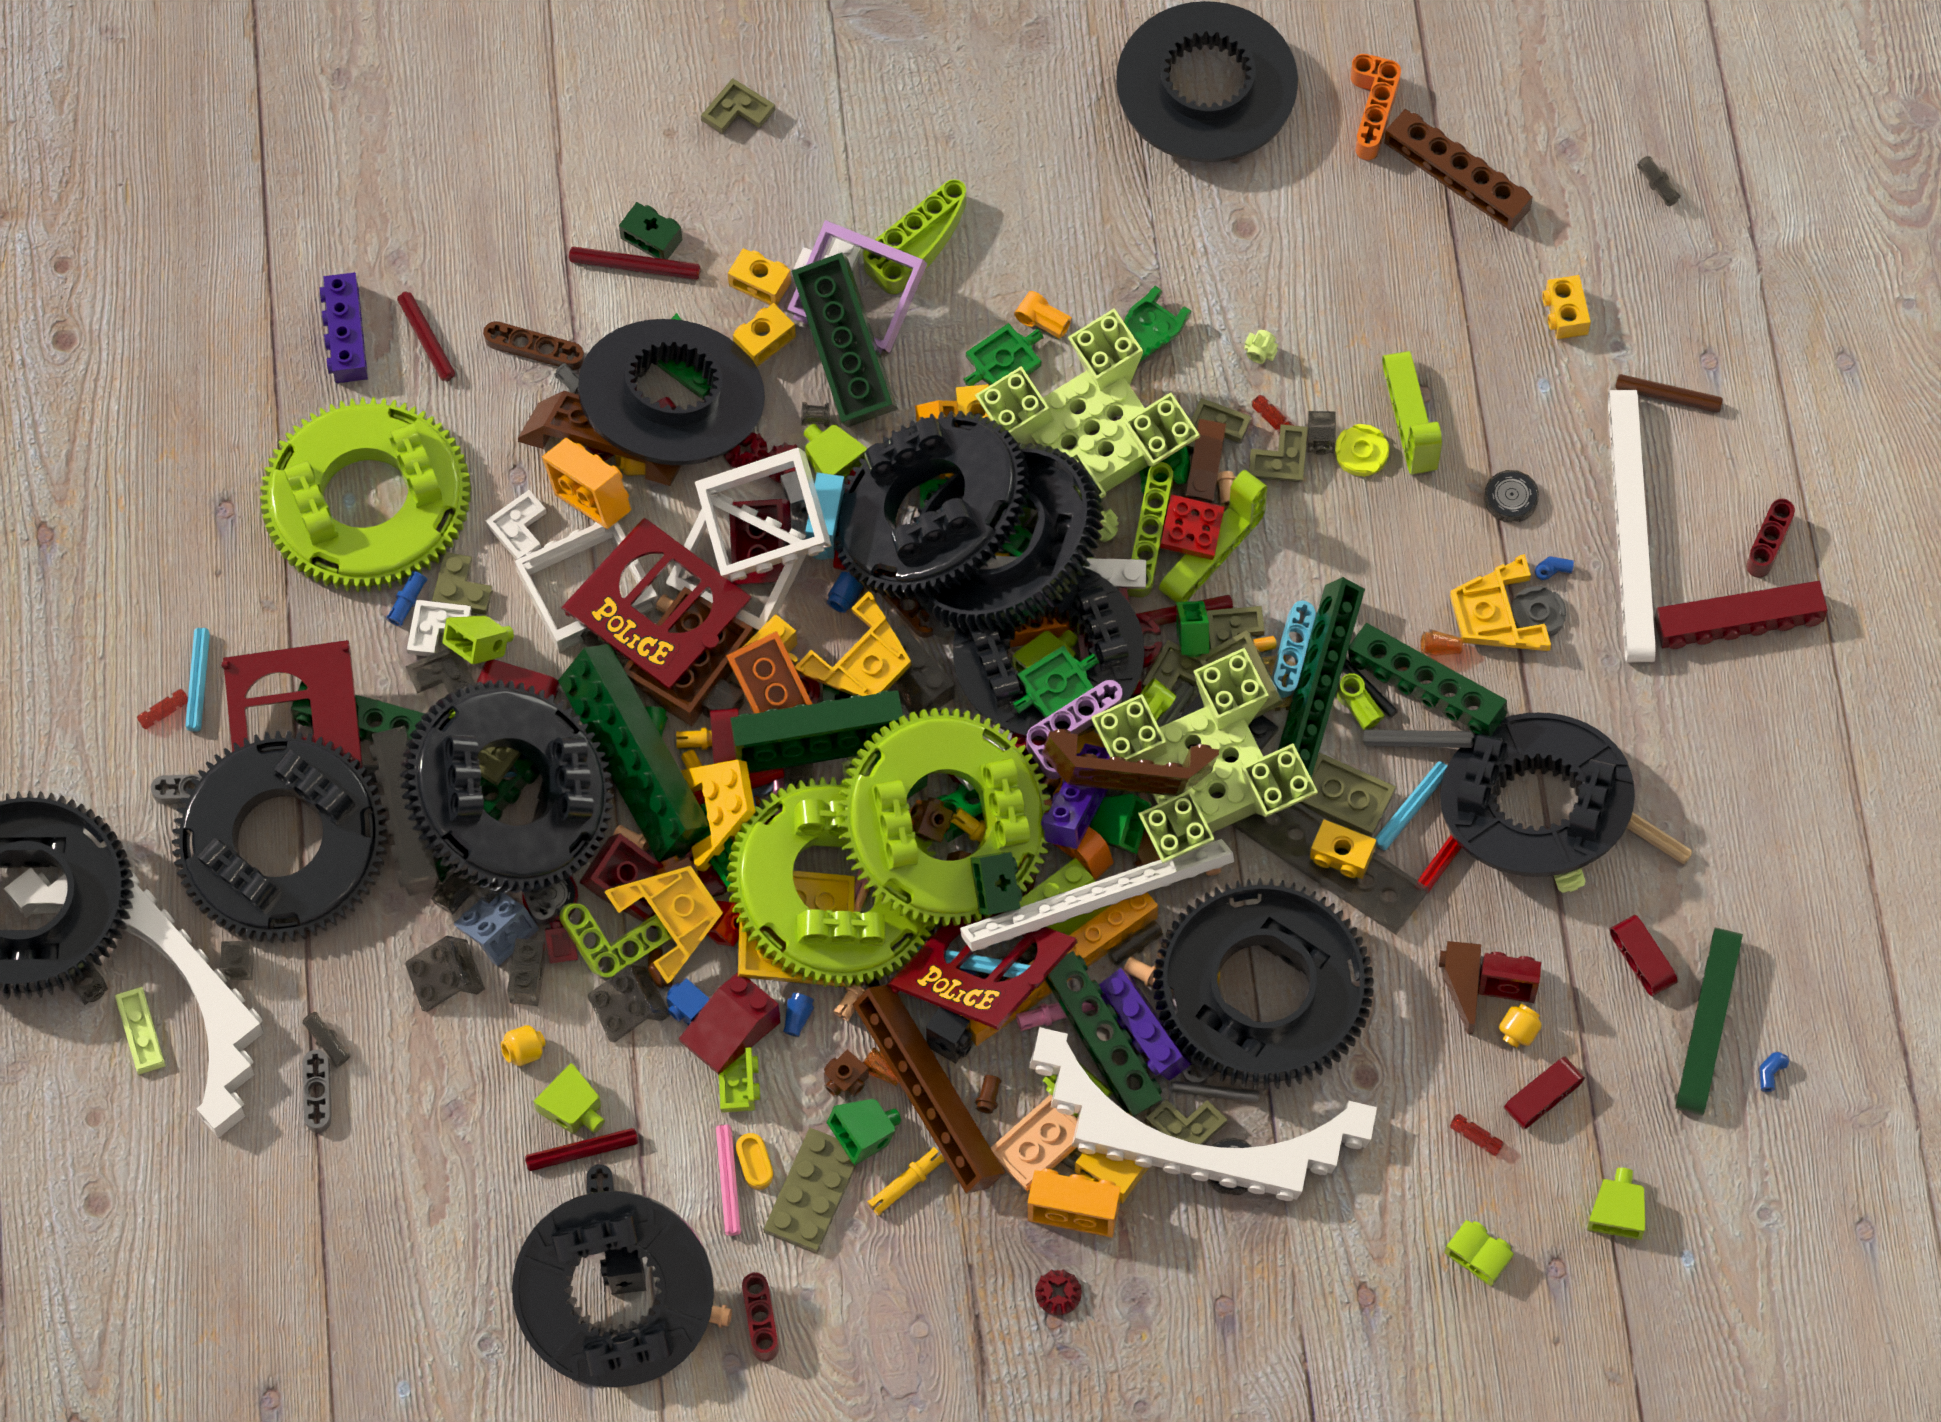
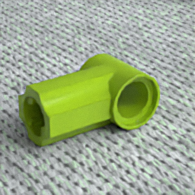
(1158, 697)
(1359, 703)

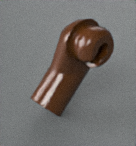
(655, 974)

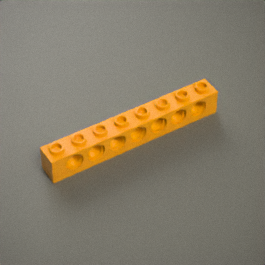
(1092, 944)

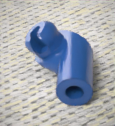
(1551, 566)
(1769, 1067)

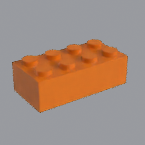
(768, 675)

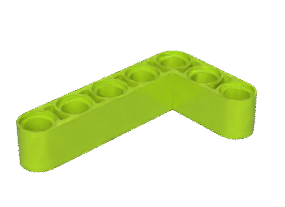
(1419, 438)
(1244, 513)
(1154, 517)
(613, 950)

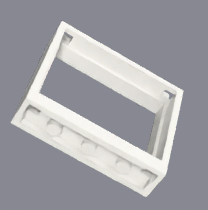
(750, 472)
(769, 525)
(559, 550)

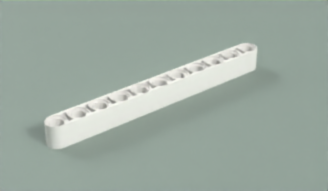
(1631, 526)

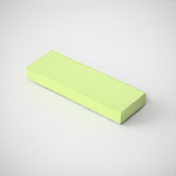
(140, 1030)

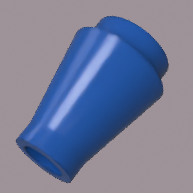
(797, 1013)

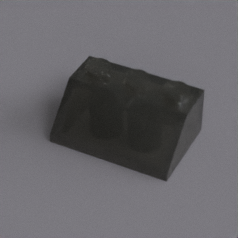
(924, 682)

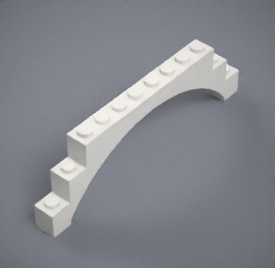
(227, 1021)
(1261, 1169)

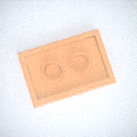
(1036, 1143)

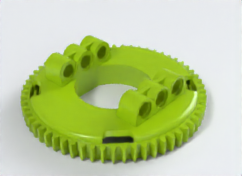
(375, 555)
(881, 825)
(817, 941)

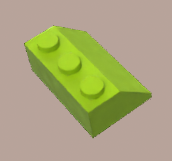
(1067, 878)

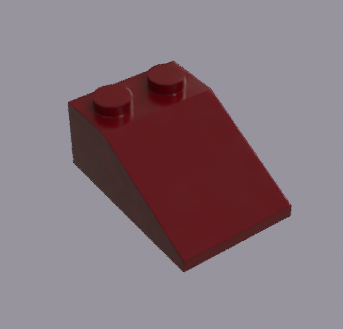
(752, 541)
(617, 865)
(730, 1022)

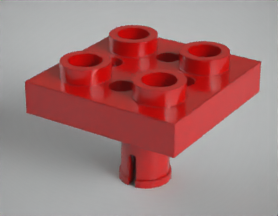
(1191, 535)

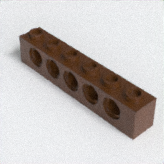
(1463, 182)

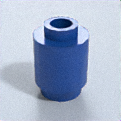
(844, 592)

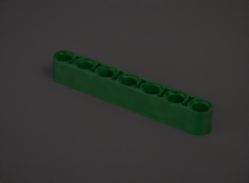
(1709, 1021)

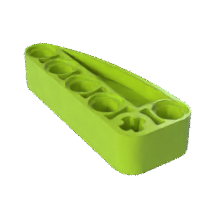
(922, 243)

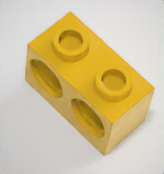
(1572, 306)

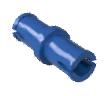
(406, 598)

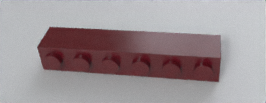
(1740, 615)

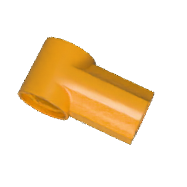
(1037, 312)

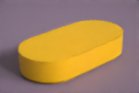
(754, 1161)

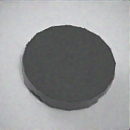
(1539, 606)

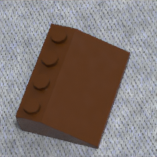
(689, 692)

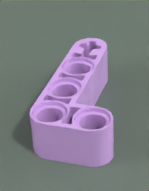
(1071, 715)

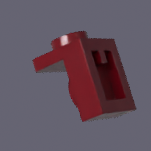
(559, 944)

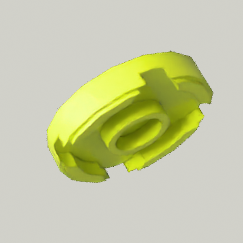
(1361, 450)

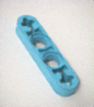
(1289, 647)

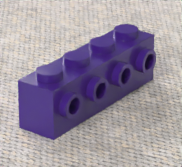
(345, 328)
(1073, 808)
(1144, 1023)

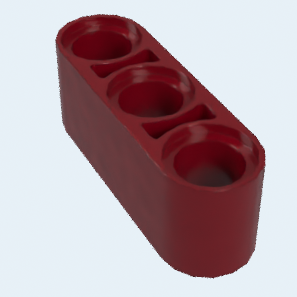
(1774, 527)
(499, 670)
(722, 734)
(1643, 955)
(1544, 1092)
(760, 1303)

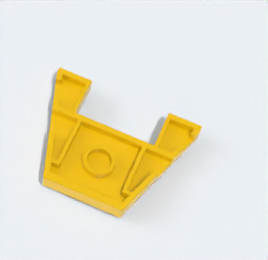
(1486, 615)
(870, 664)
(727, 802)
(681, 906)

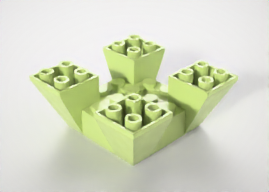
(1104, 391)
(1250, 785)

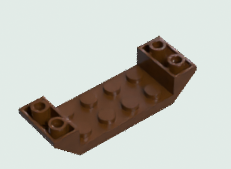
(564, 418)
(1123, 775)

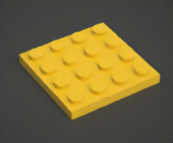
(818, 892)

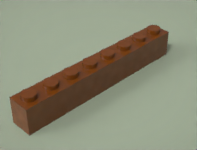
(928, 1089)

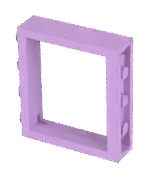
(918, 265)

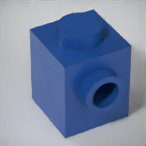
(685, 1001)

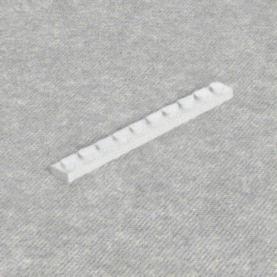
(1095, 895)

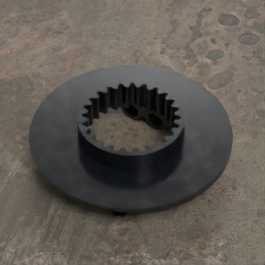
(1204, 131)
(661, 434)
(1107, 627)
(1544, 743)
(593, 1226)

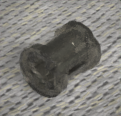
(807, 409)

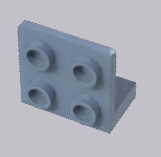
(497, 926)

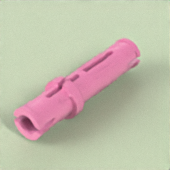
(1044, 1015)

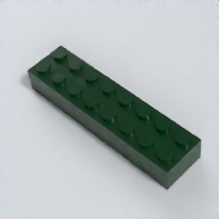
(635, 752)

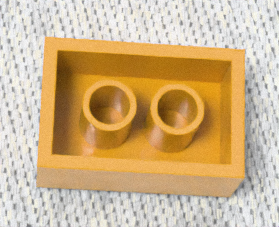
(587, 483)
(1074, 1202)

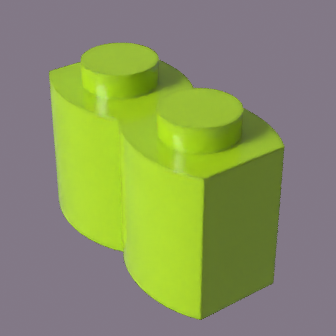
(1479, 1252)

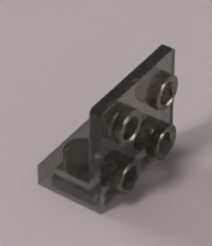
(443, 972)
(627, 1001)

